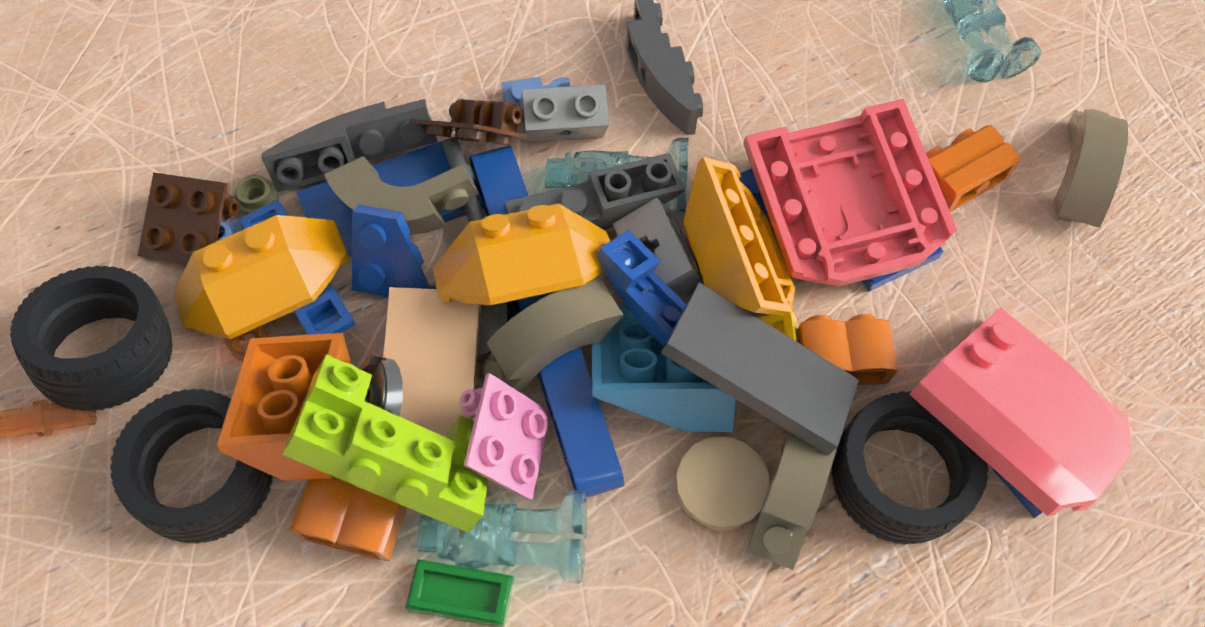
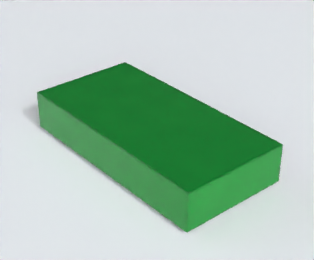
(460, 593)

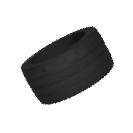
(83, 298)
(144, 445)
(880, 513)

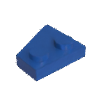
(384, 252)

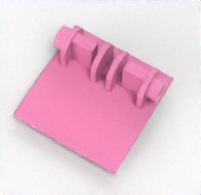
(505, 435)

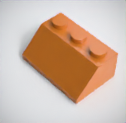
(269, 400)

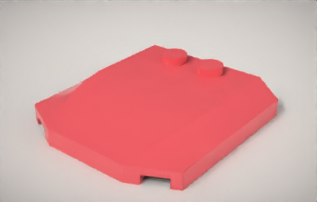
(851, 196)
(1028, 415)

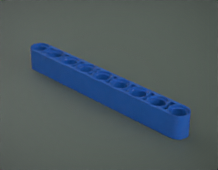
(566, 380)

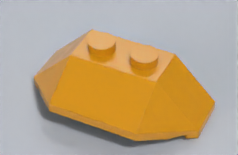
(735, 242)
(520, 256)
(258, 275)

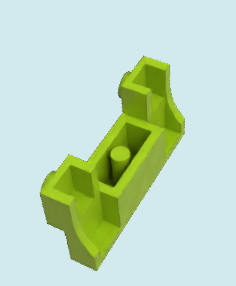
(383, 451)

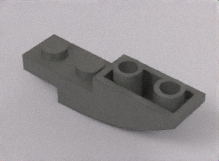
(662, 68)
(342, 139)
(612, 191)

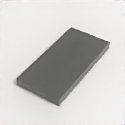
(762, 368)

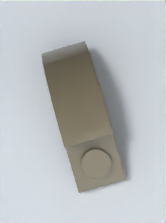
(1093, 166)
(420, 204)
(548, 331)
(791, 502)

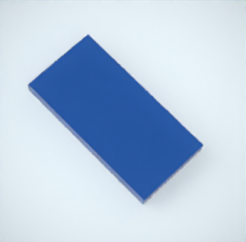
(400, 171)

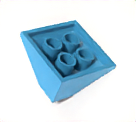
(640, 379)

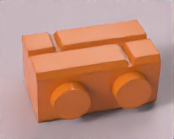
(972, 164)

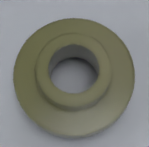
(250, 188)

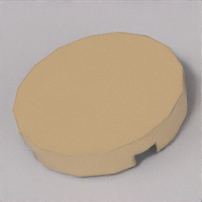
(722, 483)

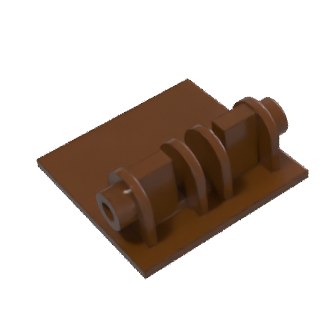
(478, 118)
(183, 216)

